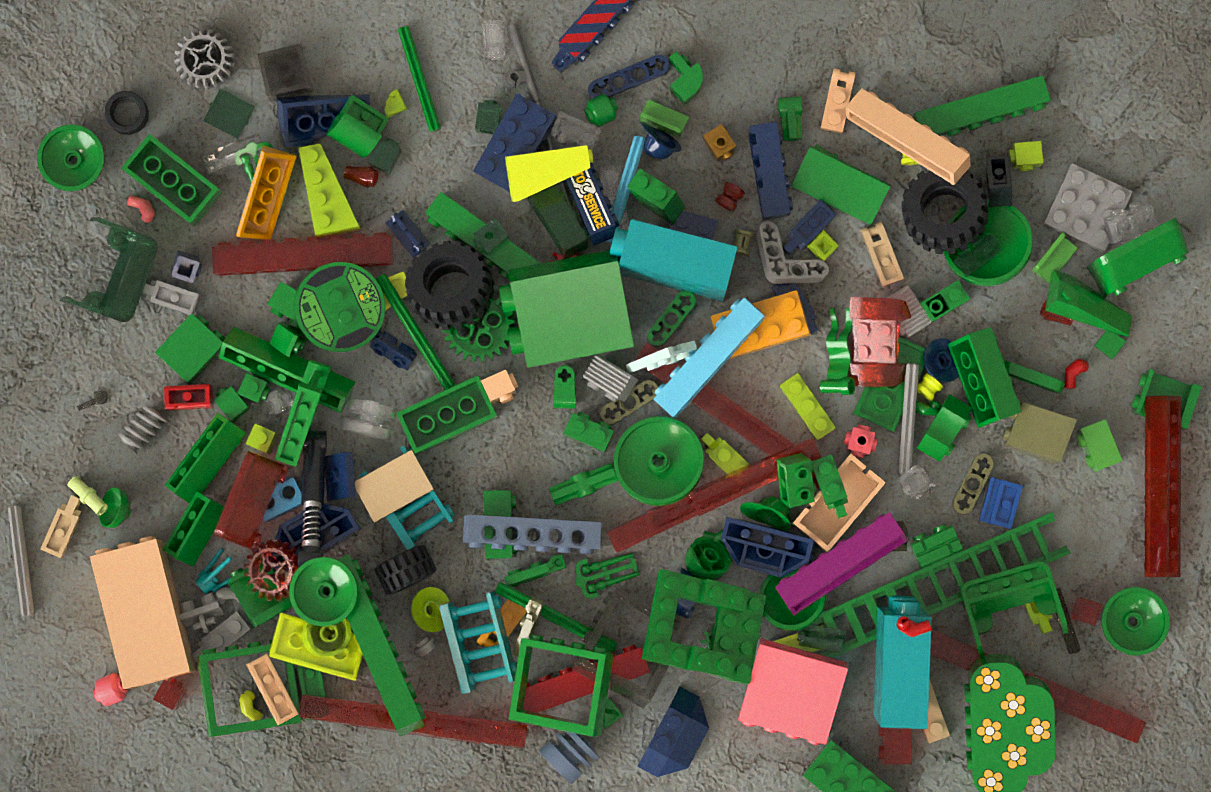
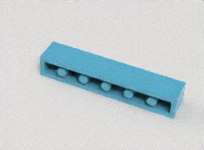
(710, 357)

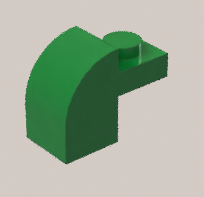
(689, 82)

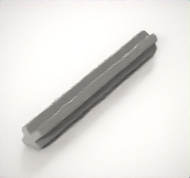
(908, 418)
(21, 560)

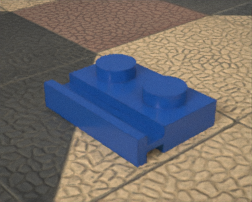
(1000, 503)

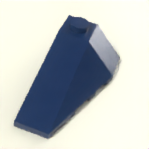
(309, 116)

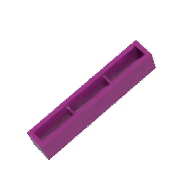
(841, 563)

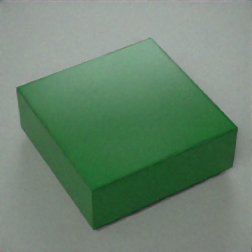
(1109, 344)

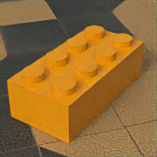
(783, 323)

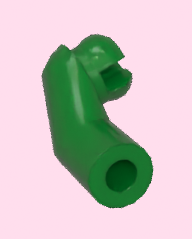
(931, 409)

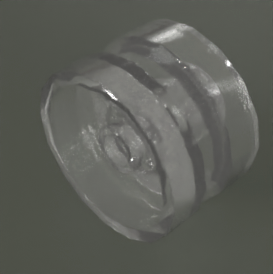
(369, 421)

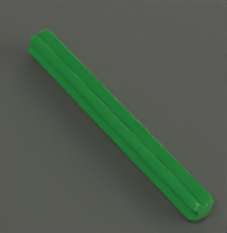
(419, 78)

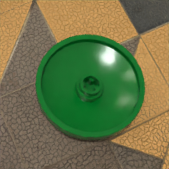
(1014, 238)
(658, 461)

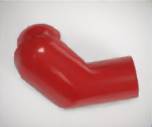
(1074, 370)

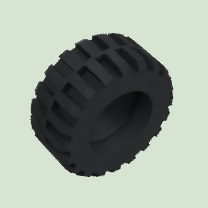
(948, 236)
(441, 261)

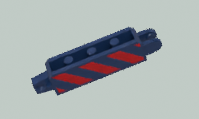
(589, 31)

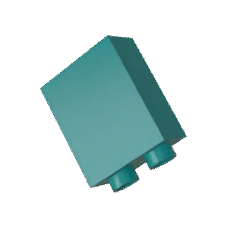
(674, 259)
(901, 667)

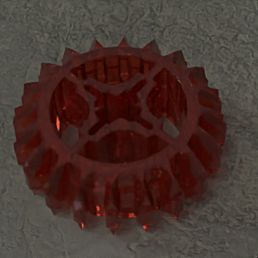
(269, 562)

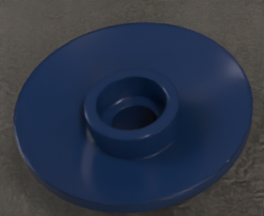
(936, 351)

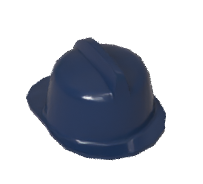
(659, 143)

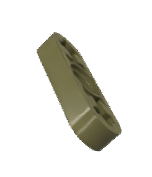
(618, 416)
(974, 466)

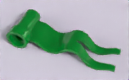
(840, 358)

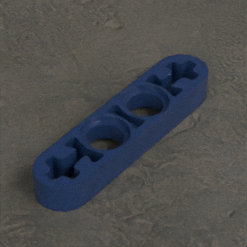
(626, 74)

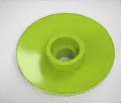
(431, 598)

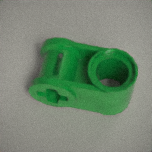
(564, 392)

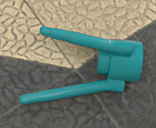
(208, 579)

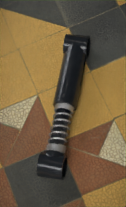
(312, 493)

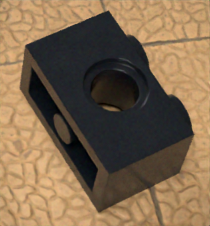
(999, 181)

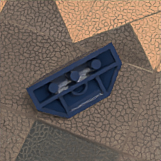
(335, 526)
(765, 547)
(676, 736)

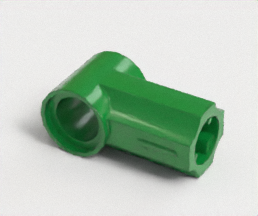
(790, 112)

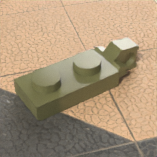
(528, 622)

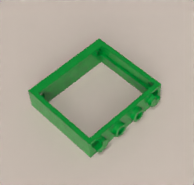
(234, 651)
(605, 660)

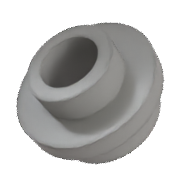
(424, 645)

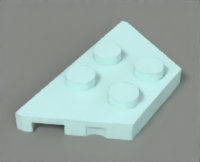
(666, 356)

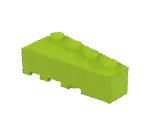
(326, 198)

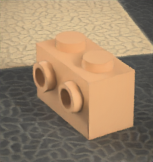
(500, 387)

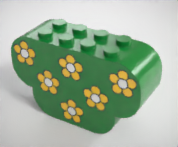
(1008, 723)

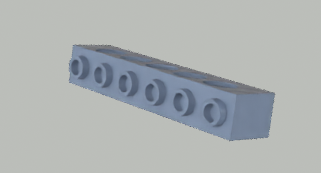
(589, 533)

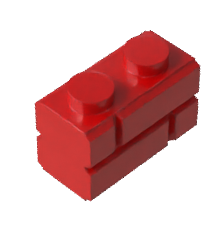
(188, 397)

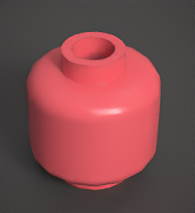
(109, 690)

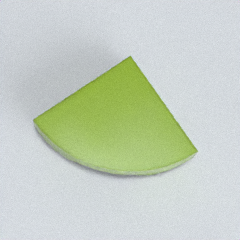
(394, 104)

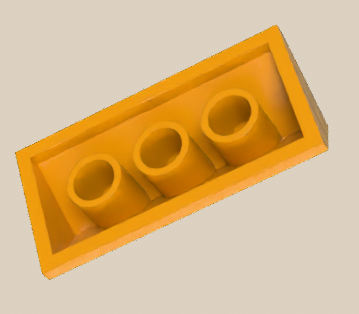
(266, 194)

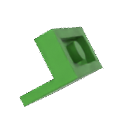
(664, 118)
(1054, 257)

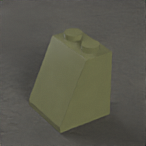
(1039, 433)

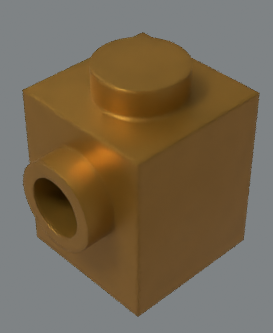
(719, 143)

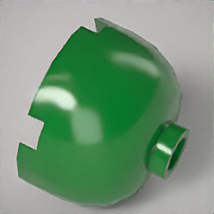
(707, 559)

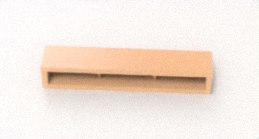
(908, 136)

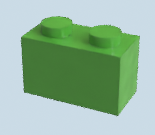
(1099, 445)

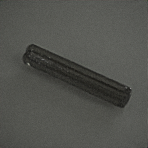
(1070, 638)

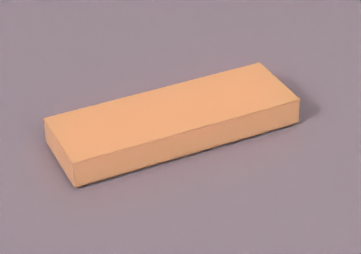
(272, 689)

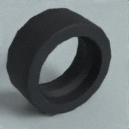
(121, 96)

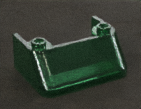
(128, 277)

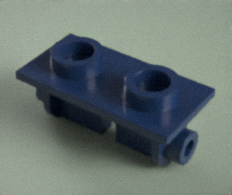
(407, 233)
(384, 346)

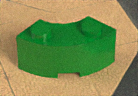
(944, 428)

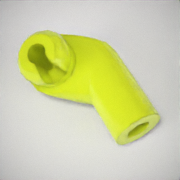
(247, 707)

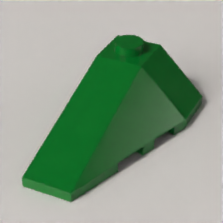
(1081, 303)

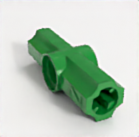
(583, 484)

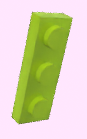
(807, 406)

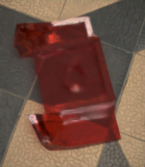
(877, 341)

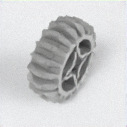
(199, 67)

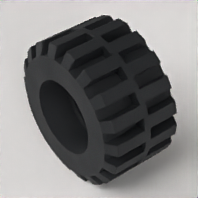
(405, 569)

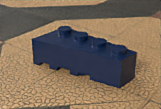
(769, 171)

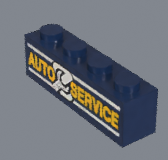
(592, 205)

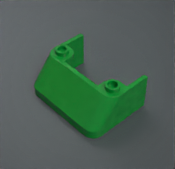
(1139, 257)
(1009, 590)

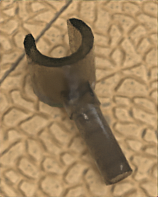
(100, 397)

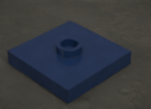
(339, 476)

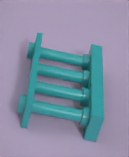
(397, 518)
(462, 657)

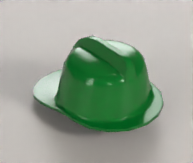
(768, 511)

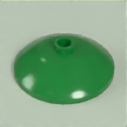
(59, 148)
(308, 595)
(779, 614)
(1150, 616)

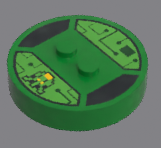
(339, 307)

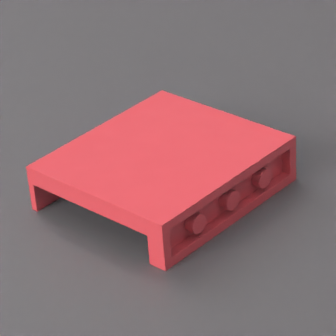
(793, 692)

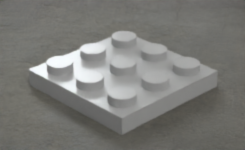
(1083, 204)

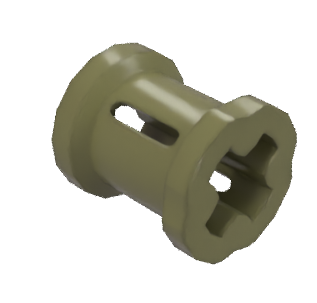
(742, 241)

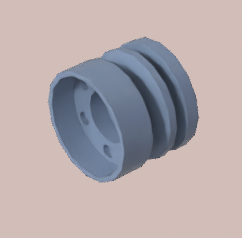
(568, 754)

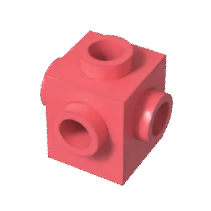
(854, 447)

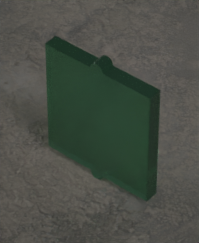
(228, 113)

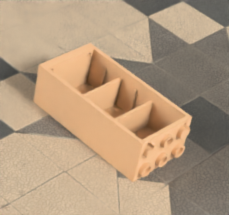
(142, 612)

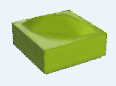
(822, 245)

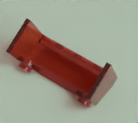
(249, 500)

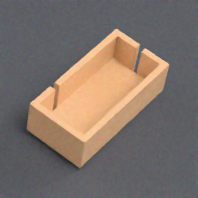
(821, 523)

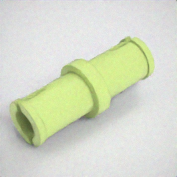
(87, 495)

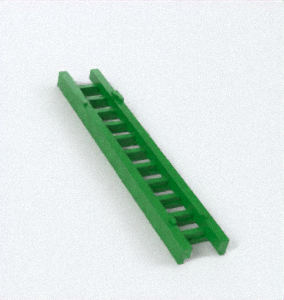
(889, 589)

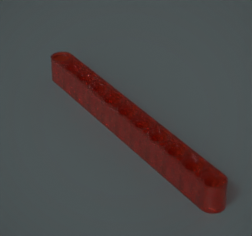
(1064, 698)

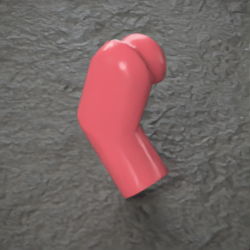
(144, 206)

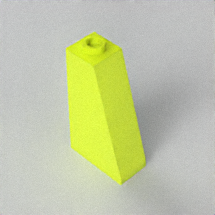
(542, 169)

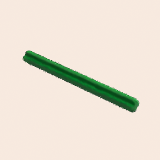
(415, 332)
(554, 616)

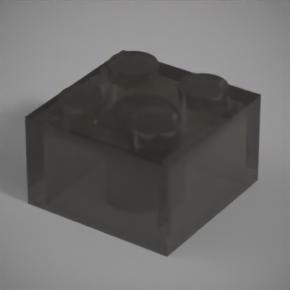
(285, 72)

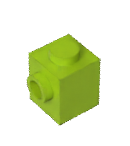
(1026, 155)

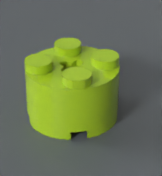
(323, 646)

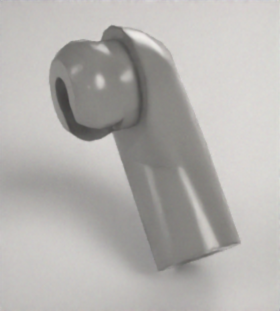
(225, 594)

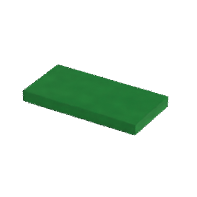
(840, 185)
(885, 404)

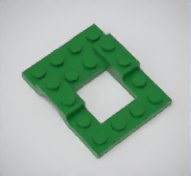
(734, 629)

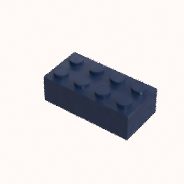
(519, 132)

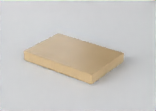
(393, 486)

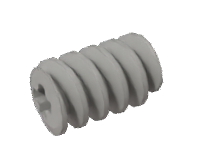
(142, 428)

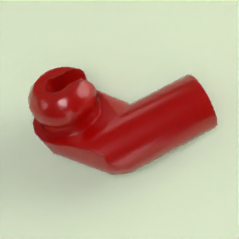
(911, 628)

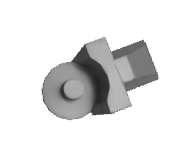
(201, 616)

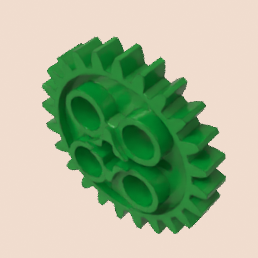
(498, 335)

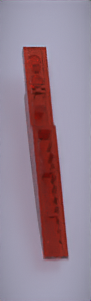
(727, 413)
(706, 497)
(436, 725)

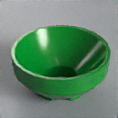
(117, 510)

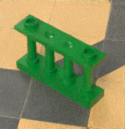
(302, 412)

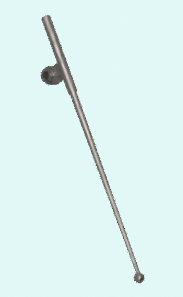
(513, 78)

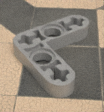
(784, 266)

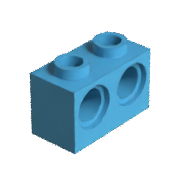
(282, 504)

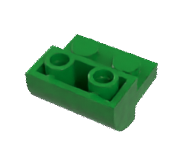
(358, 127)

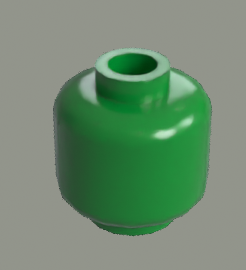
(601, 110)

